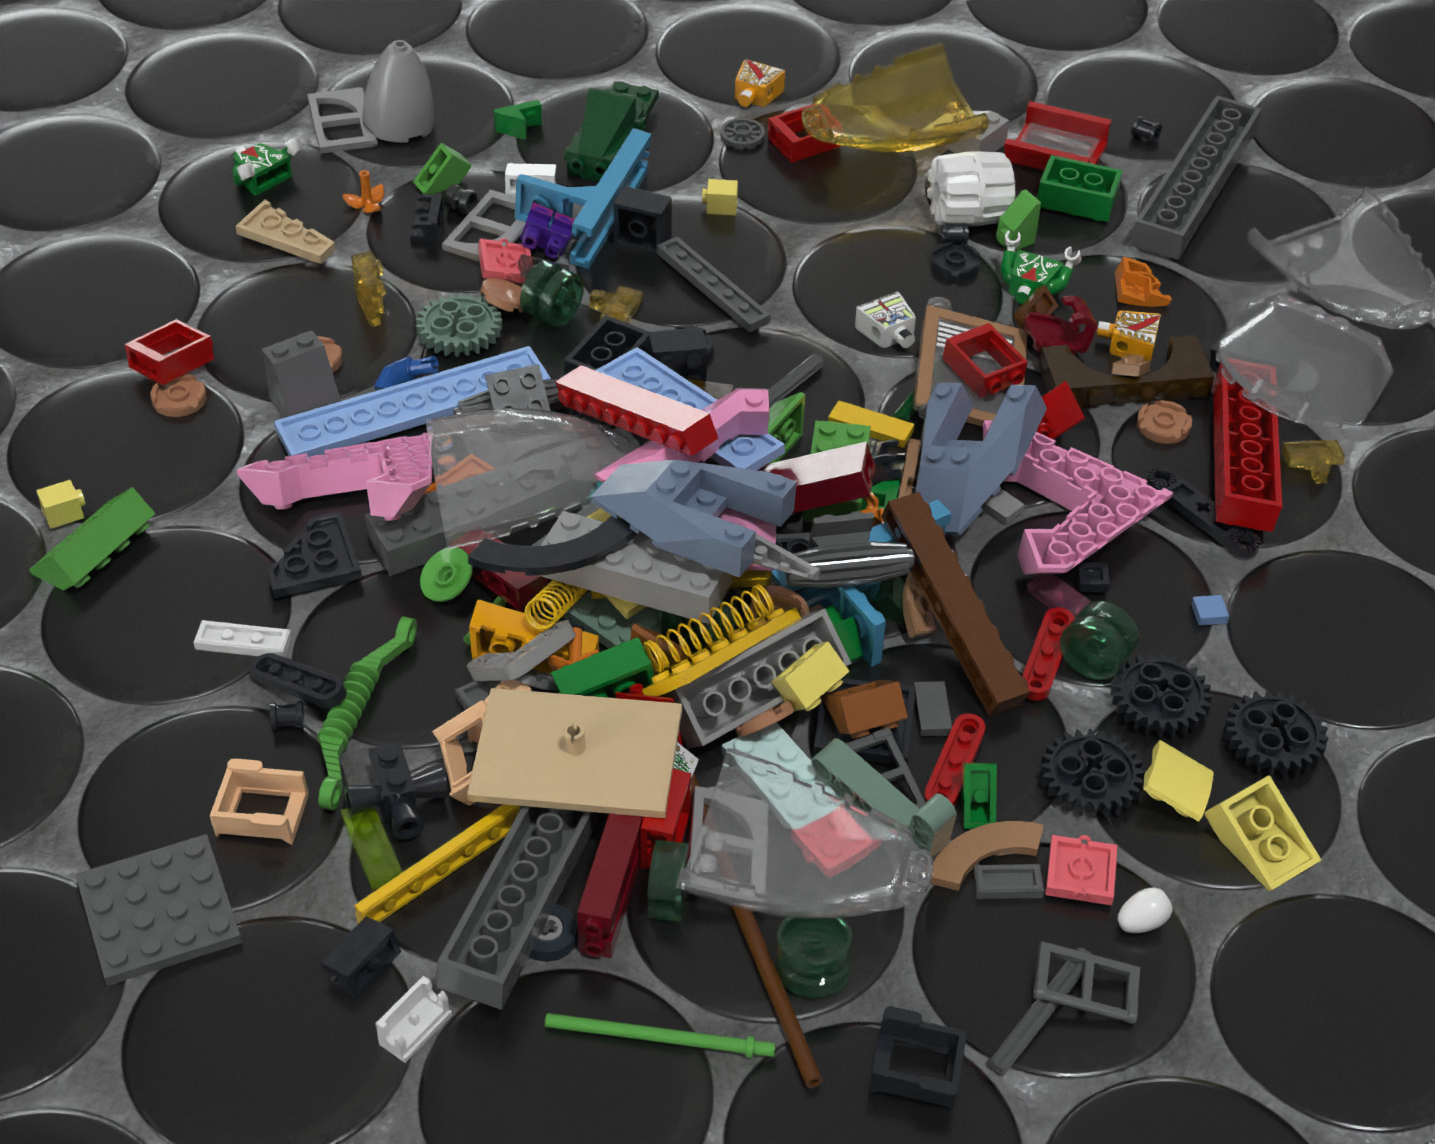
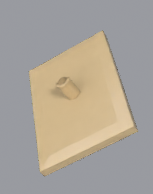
(576, 753)

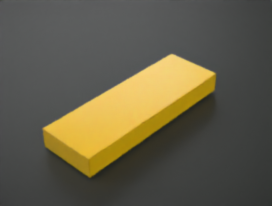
(882, 426)

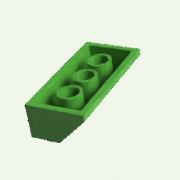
(787, 421)
(94, 540)

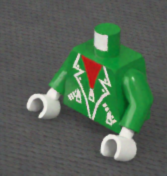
(264, 166)
(1029, 271)

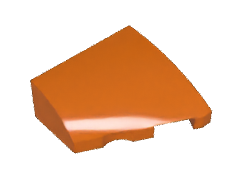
(1137, 285)

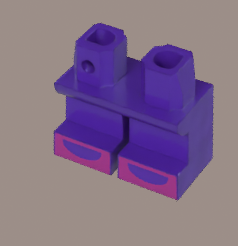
(538, 234)

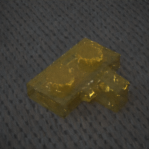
(618, 305)
(1314, 456)

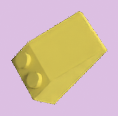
(1263, 833)

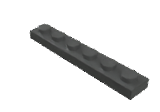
(713, 284)

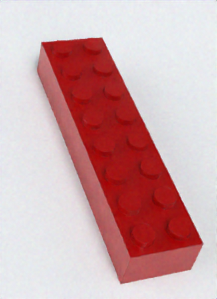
(1245, 459)

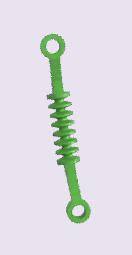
(344, 718)

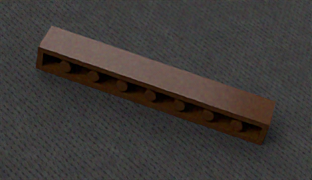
(956, 605)

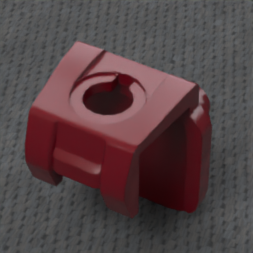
(1055, 331)

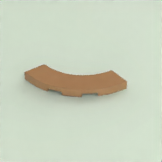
(910, 467)
(916, 610)
(981, 842)

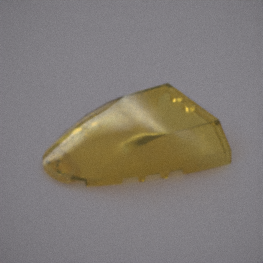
(896, 107)

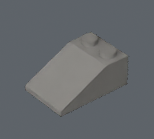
(988, 142)

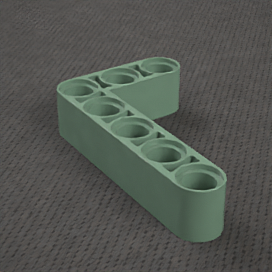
(869, 790)

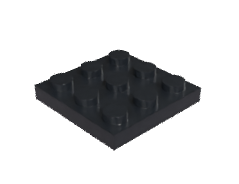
(827, 729)

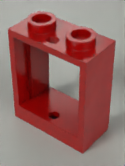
(782, 134)
(981, 339)
(148, 351)
(677, 816)

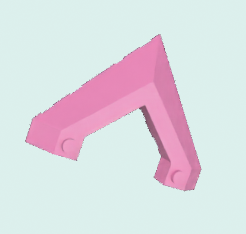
(737, 413)
(390, 469)
(1099, 496)

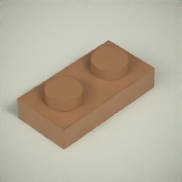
(1131, 365)

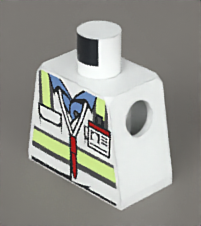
(887, 321)

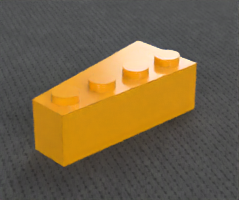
(506, 630)

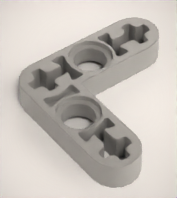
(515, 664)

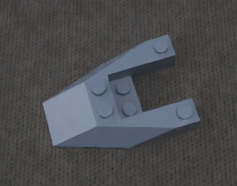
(965, 471)
(681, 504)

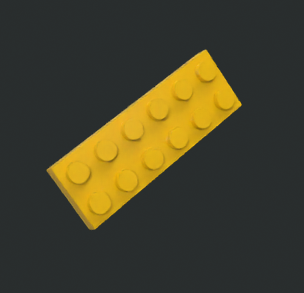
(720, 652)

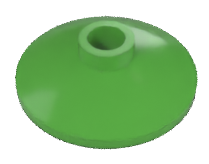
(445, 574)

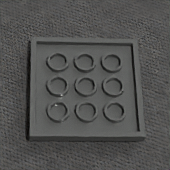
(157, 909)

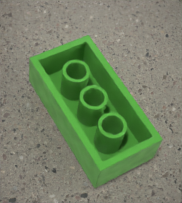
(830, 436)

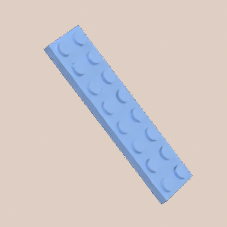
(646, 372)

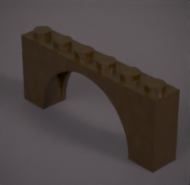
(1182, 377)

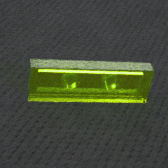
(372, 847)

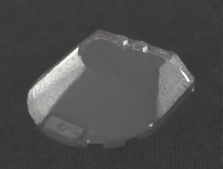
(1304, 362)

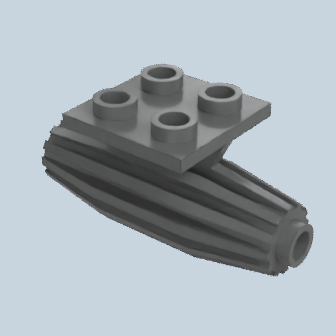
(514, 389)
(846, 555)

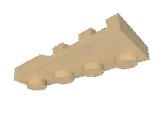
(279, 231)

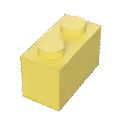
(811, 677)

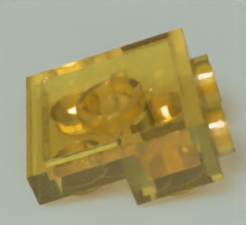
(368, 285)

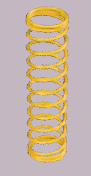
(578, 592)
(660, 655)

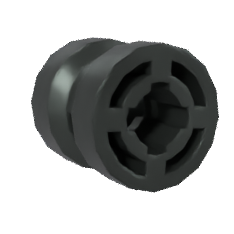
(460, 199)

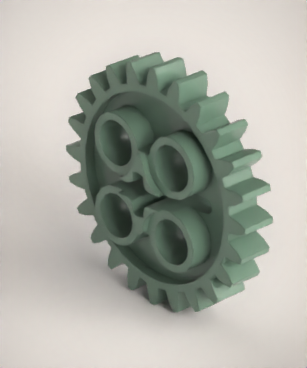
(441, 320)

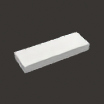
(241, 639)

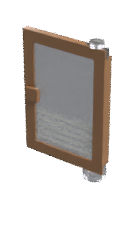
(941, 324)

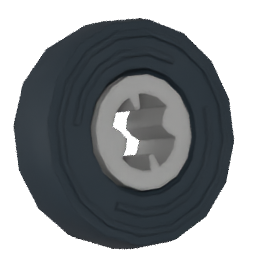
(559, 943)

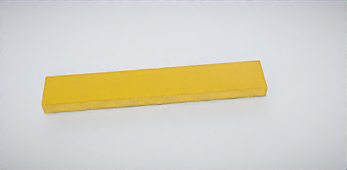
(437, 865)

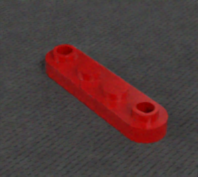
(1046, 653)
(958, 749)

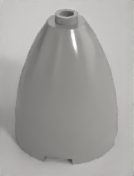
(398, 96)

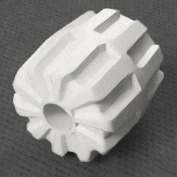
(970, 187)

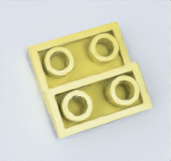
(1178, 781)

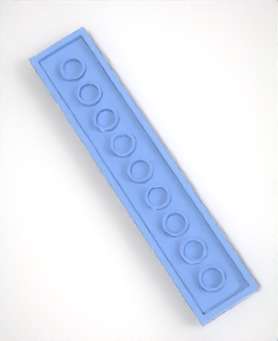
(394, 407)

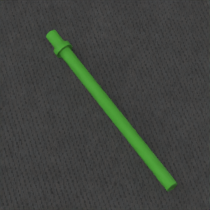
(748, 1046)

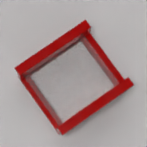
(1060, 134)

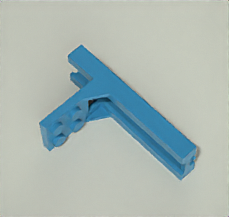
(597, 215)
(850, 599)

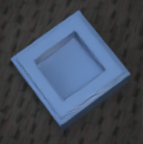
(1210, 610)

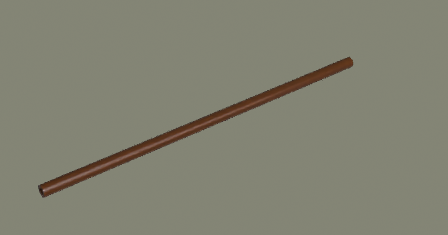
(774, 987)

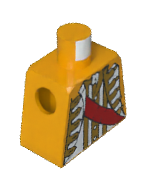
(758, 84)
(1131, 334)

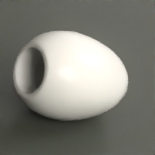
(1145, 911)

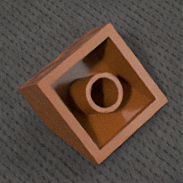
(866, 707)

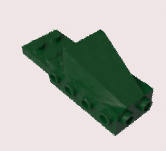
(606, 126)

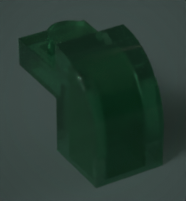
(663, 896)

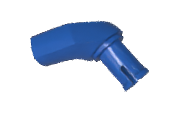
(405, 370)

